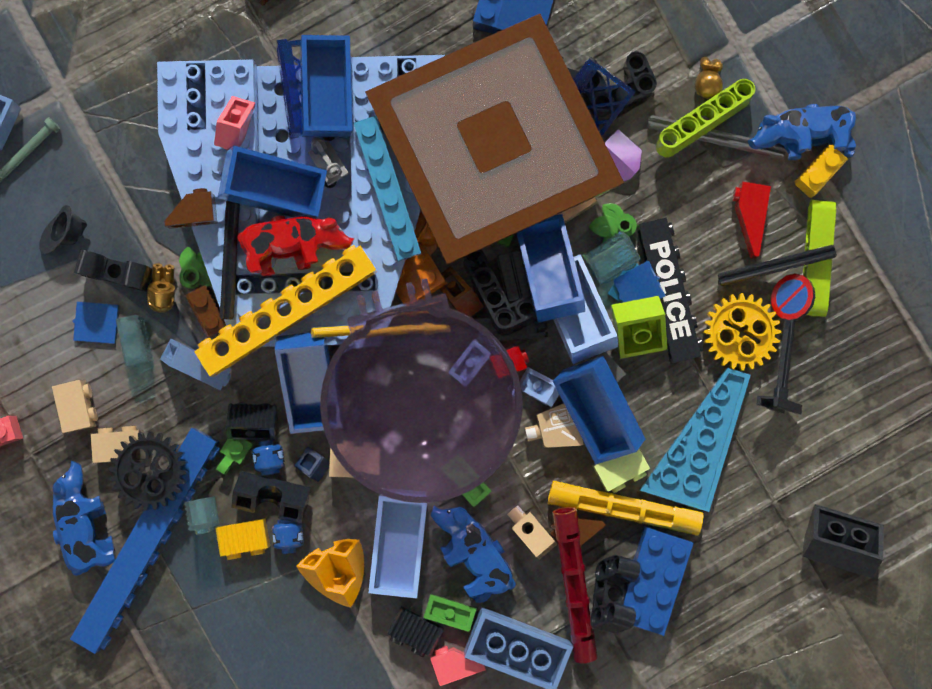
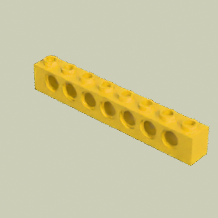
(207, 351)

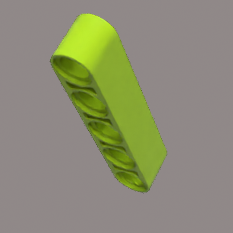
(711, 109)
(820, 233)

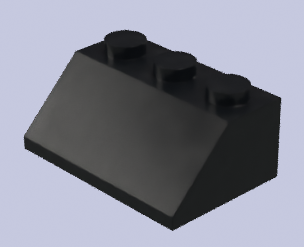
(844, 541)

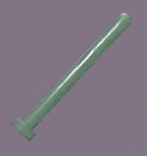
(28, 148)

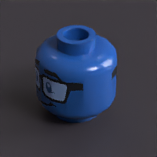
(268, 457)
(287, 536)

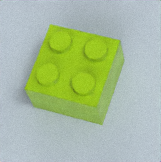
(640, 327)

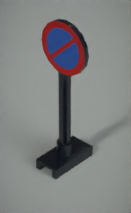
(791, 301)

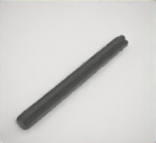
(721, 138)

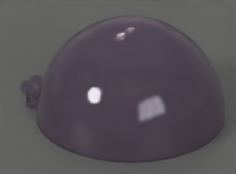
(420, 400)

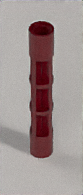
(573, 570)

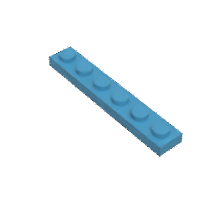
(387, 188)

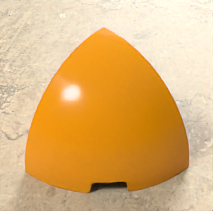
(336, 570)

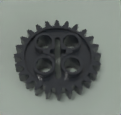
(128, 463)

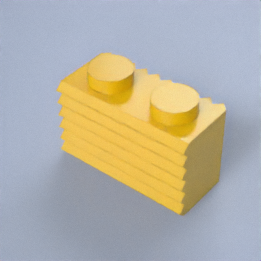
(820, 171)
(242, 538)

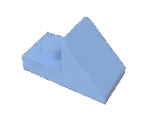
(539, 387)

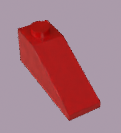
(751, 212)

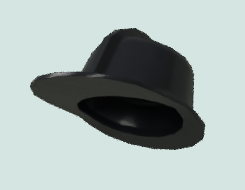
(62, 230)

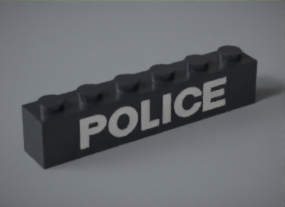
(663, 256)

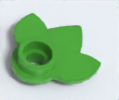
(609, 224)
(193, 263)

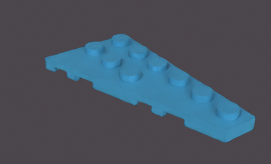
(697, 455)

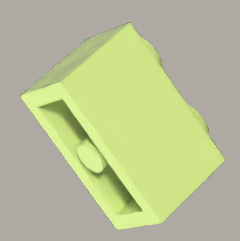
(620, 470)

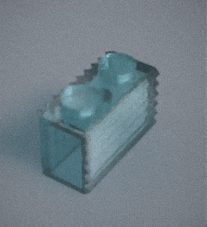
(612, 258)
(134, 340)
(202, 515)

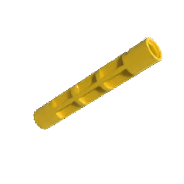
(626, 508)

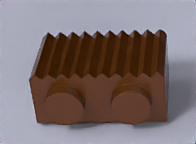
(206, 311)

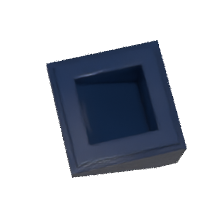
(313, 464)

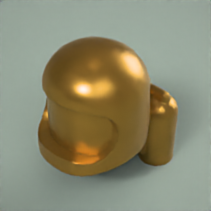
(709, 81)
(161, 292)

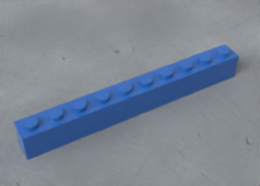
(142, 548)

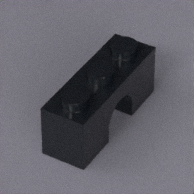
(255, 489)

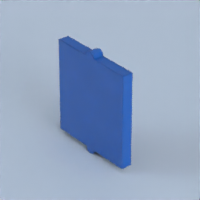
(639, 283)
(95, 322)

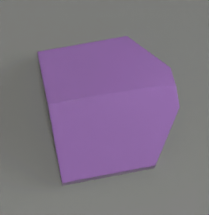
(624, 154)

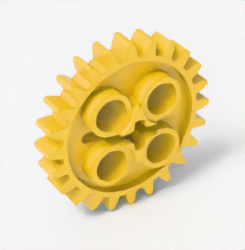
(751, 312)

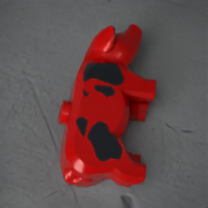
(290, 238)

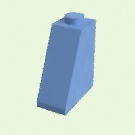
(185, 360)

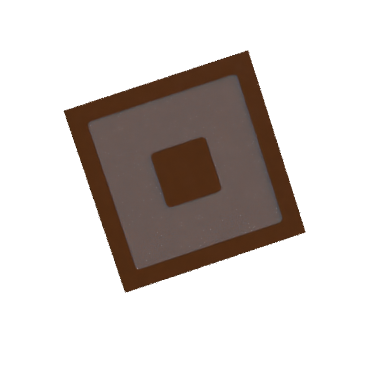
(494, 138)

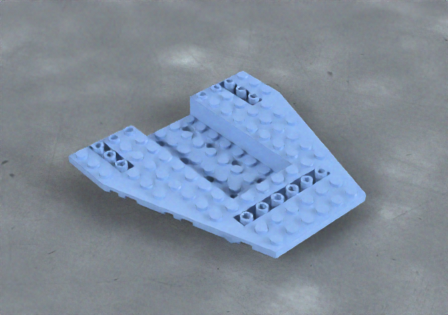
(188, 110)

